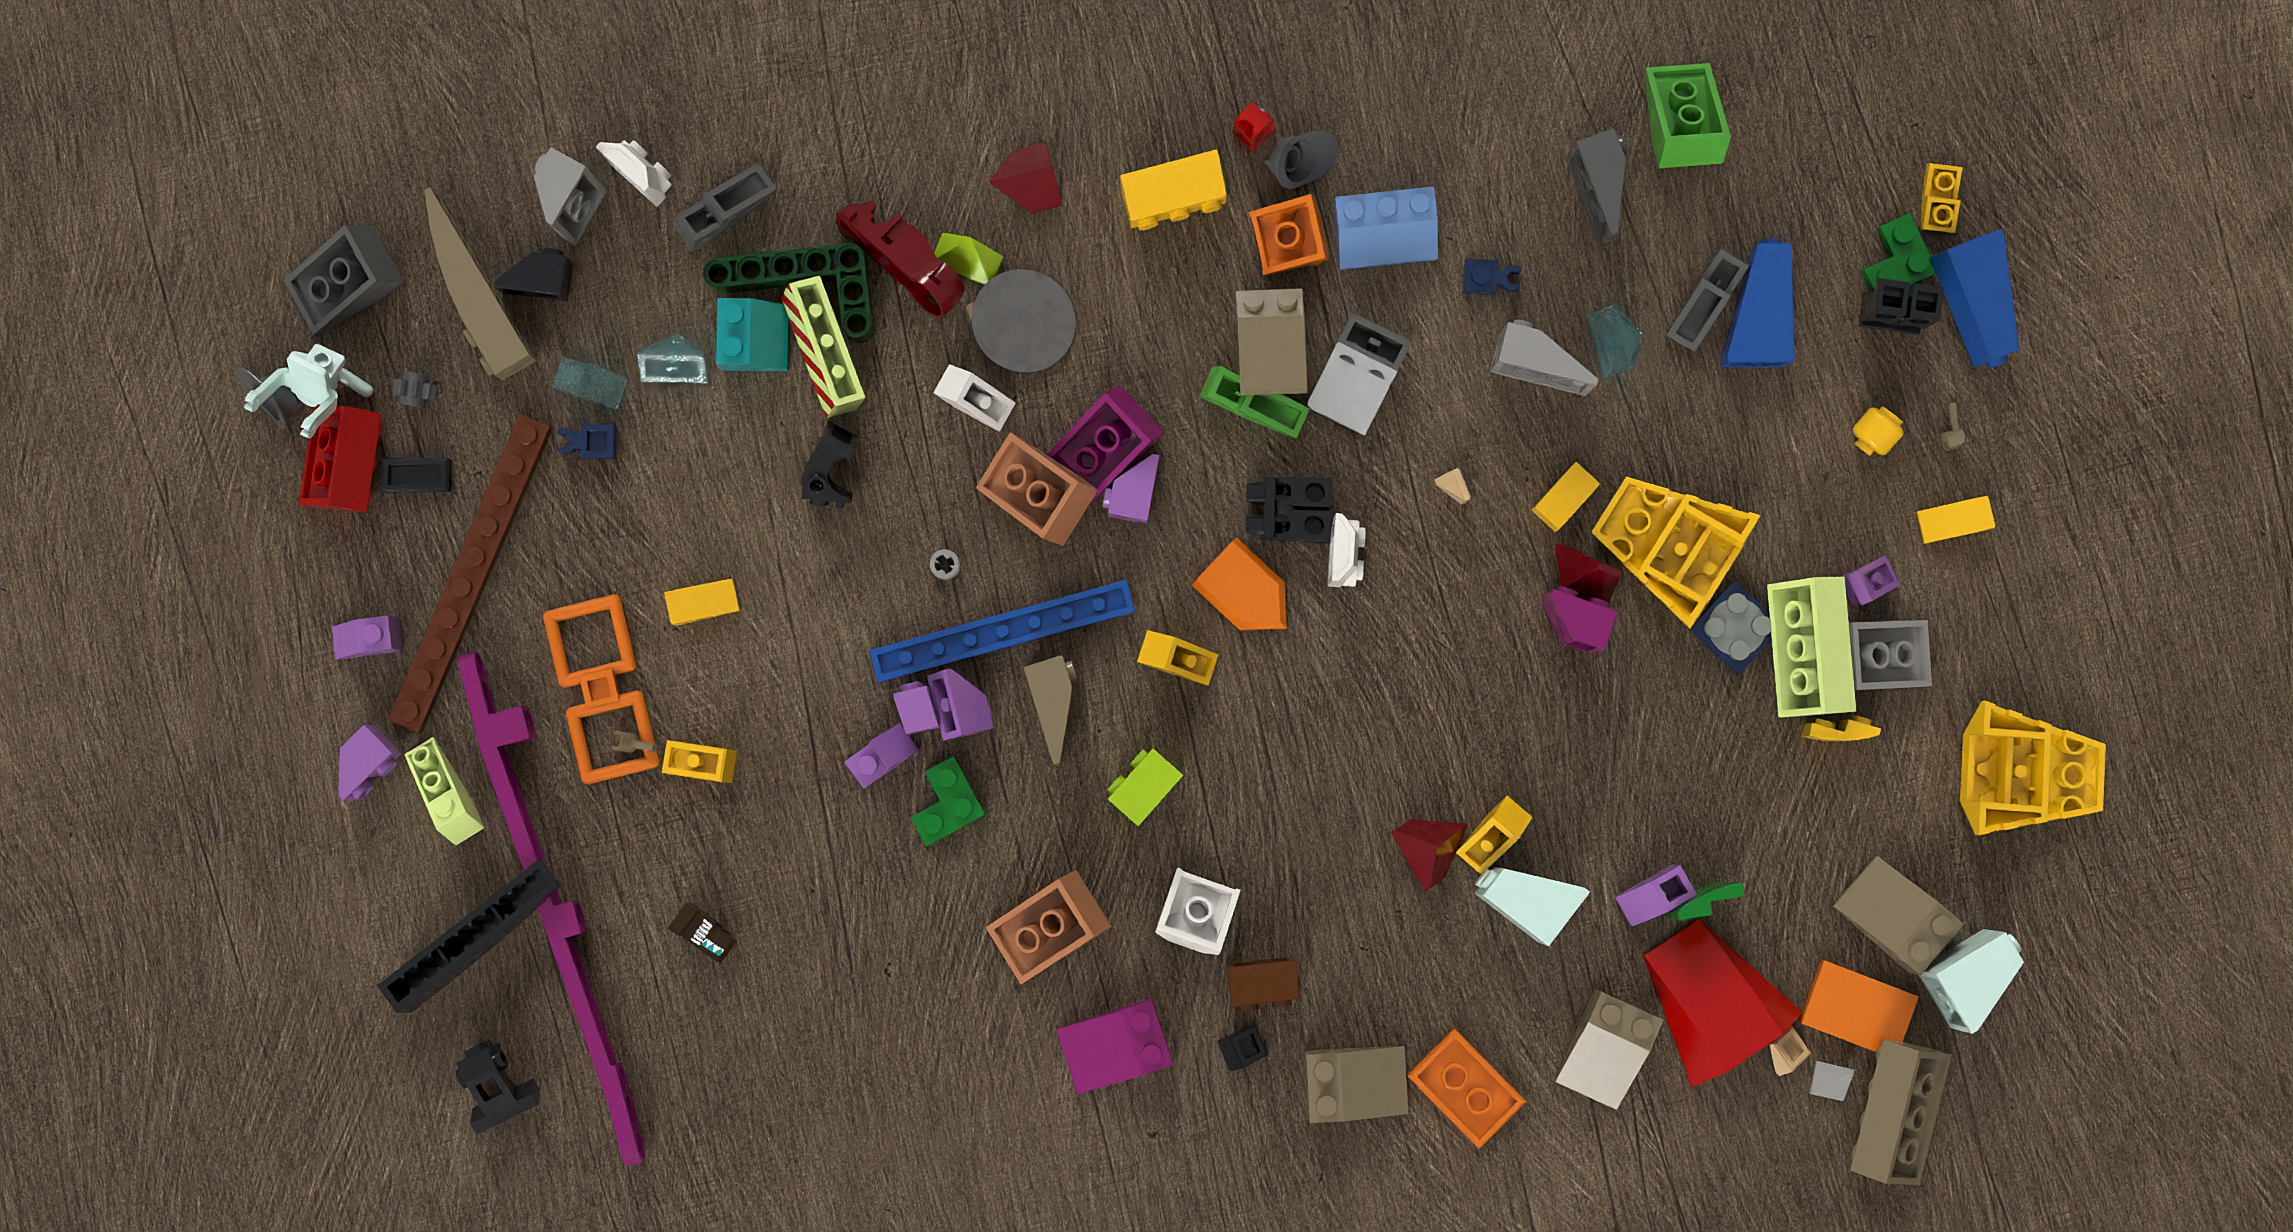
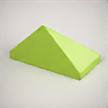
(968, 257)

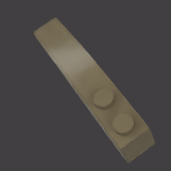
(474, 296)

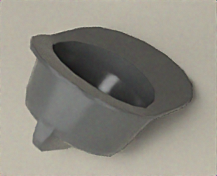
(1302, 158)
(279, 405)

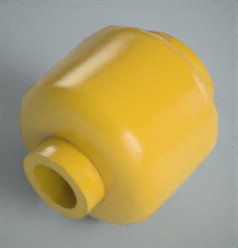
(1878, 431)

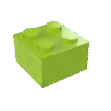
(1144, 786)

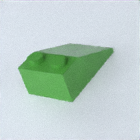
(1686, 116)

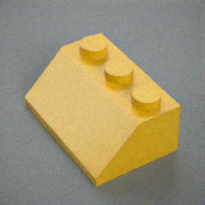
(1173, 190)

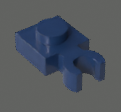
(1483, 277)
(593, 441)

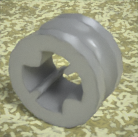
(941, 573)

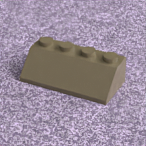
(1900, 1113)

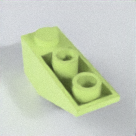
(443, 793)

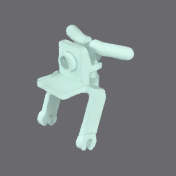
(313, 381)

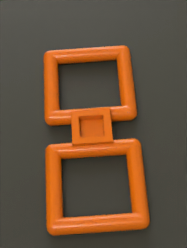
(600, 688)

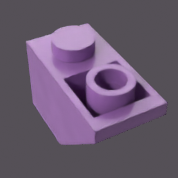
(916, 708)
(363, 760)
(1656, 895)

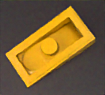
(1565, 497)
(1955, 519)
(701, 602)
(699, 761)

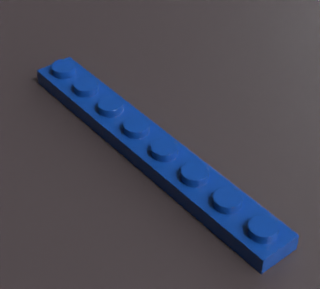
(1002, 631)

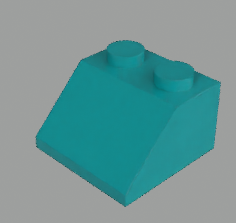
(752, 335)

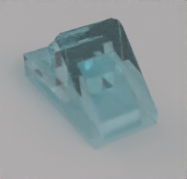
(589, 382)

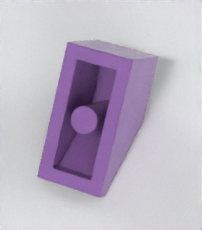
(1133, 492)
(367, 637)
(959, 705)

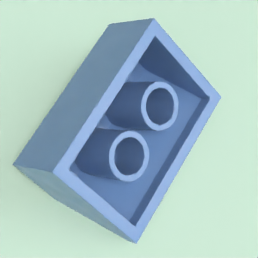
(1386, 228)

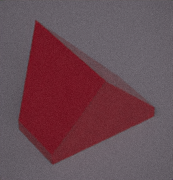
(1029, 179)
(1586, 574)
(1429, 847)

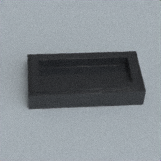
(416, 475)

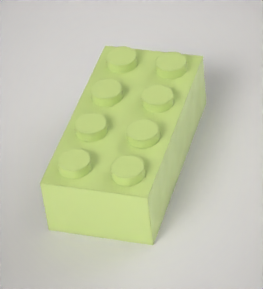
(1811, 647)

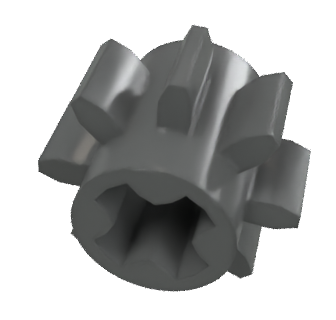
(414, 390)

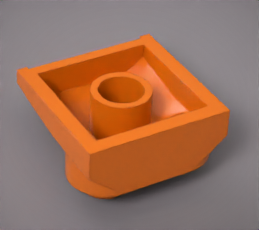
(1290, 235)

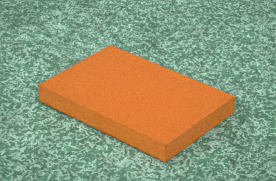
(1857, 1007)
(1466, 1088)

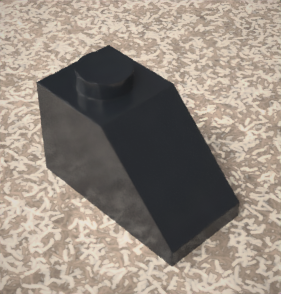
(539, 276)

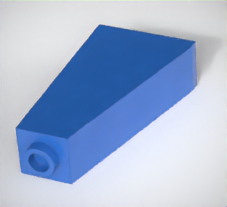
(1980, 297)
(1763, 314)

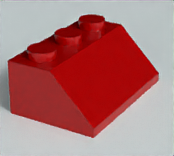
(341, 461)

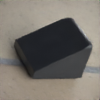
(1242, 1048)

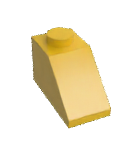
(1177, 657)
(1494, 835)

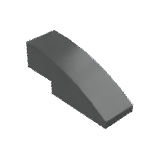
(723, 207)
(1707, 299)

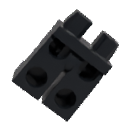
(1901, 310)
(1282, 503)

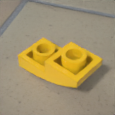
(1940, 197)
(1847, 729)

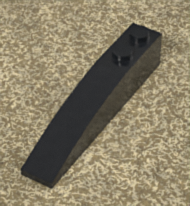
(468, 939)

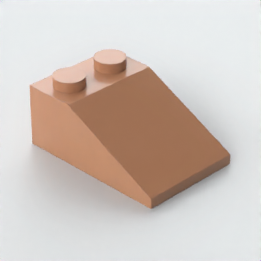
(1036, 489)
(1048, 926)

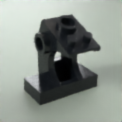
(832, 446)
(486, 1062)

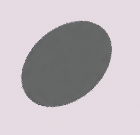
(1023, 320)

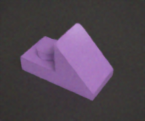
(1870, 581)
(881, 755)

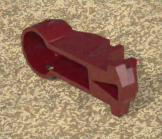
(904, 255)

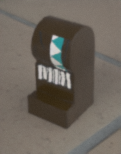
(703, 932)

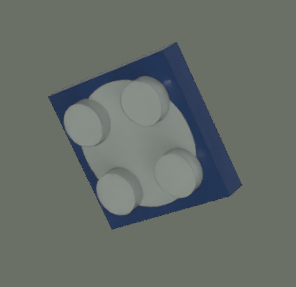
(1734, 627)

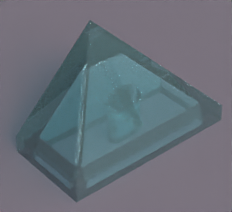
(1614, 339)
(672, 361)

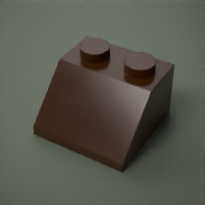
(1263, 982)

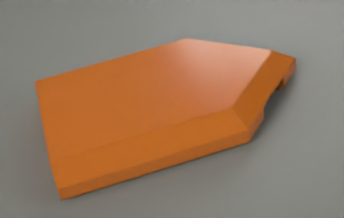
(1244, 589)

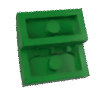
(1701, 904)

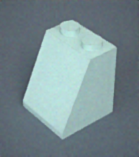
(1531, 902)
(1972, 977)

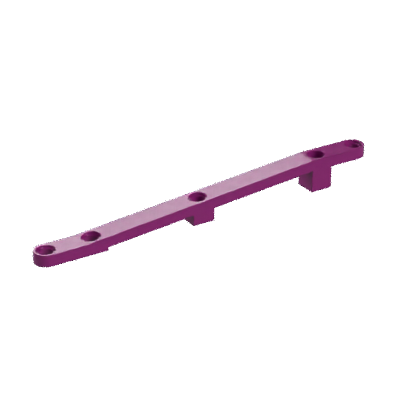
(561, 921)

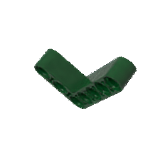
(802, 259)

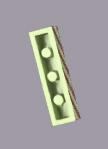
(823, 346)

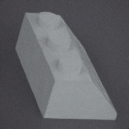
(567, 194)

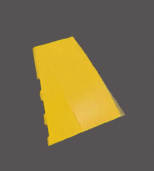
(1674, 543)
(2026, 771)

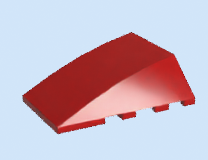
(1714, 1002)

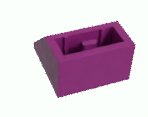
(1579, 621)

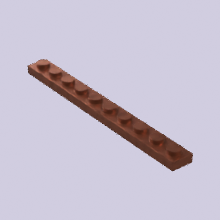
(470, 573)

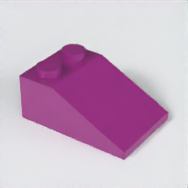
(1107, 440)
(1115, 1046)

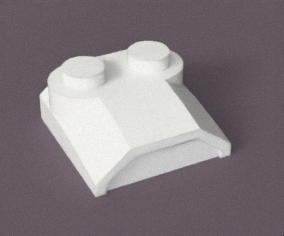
(632, 165)
(1343, 552)
(1197, 913)

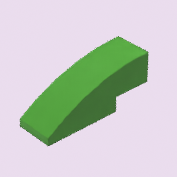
(1270, 411)

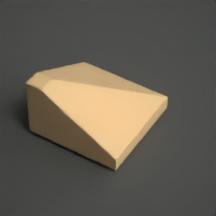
(1454, 485)
(1788, 1052)

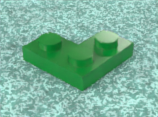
(1907, 253)
(956, 807)

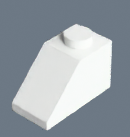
(974, 397)

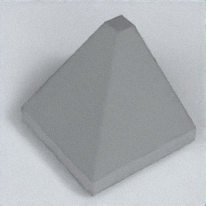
(1830, 1080)

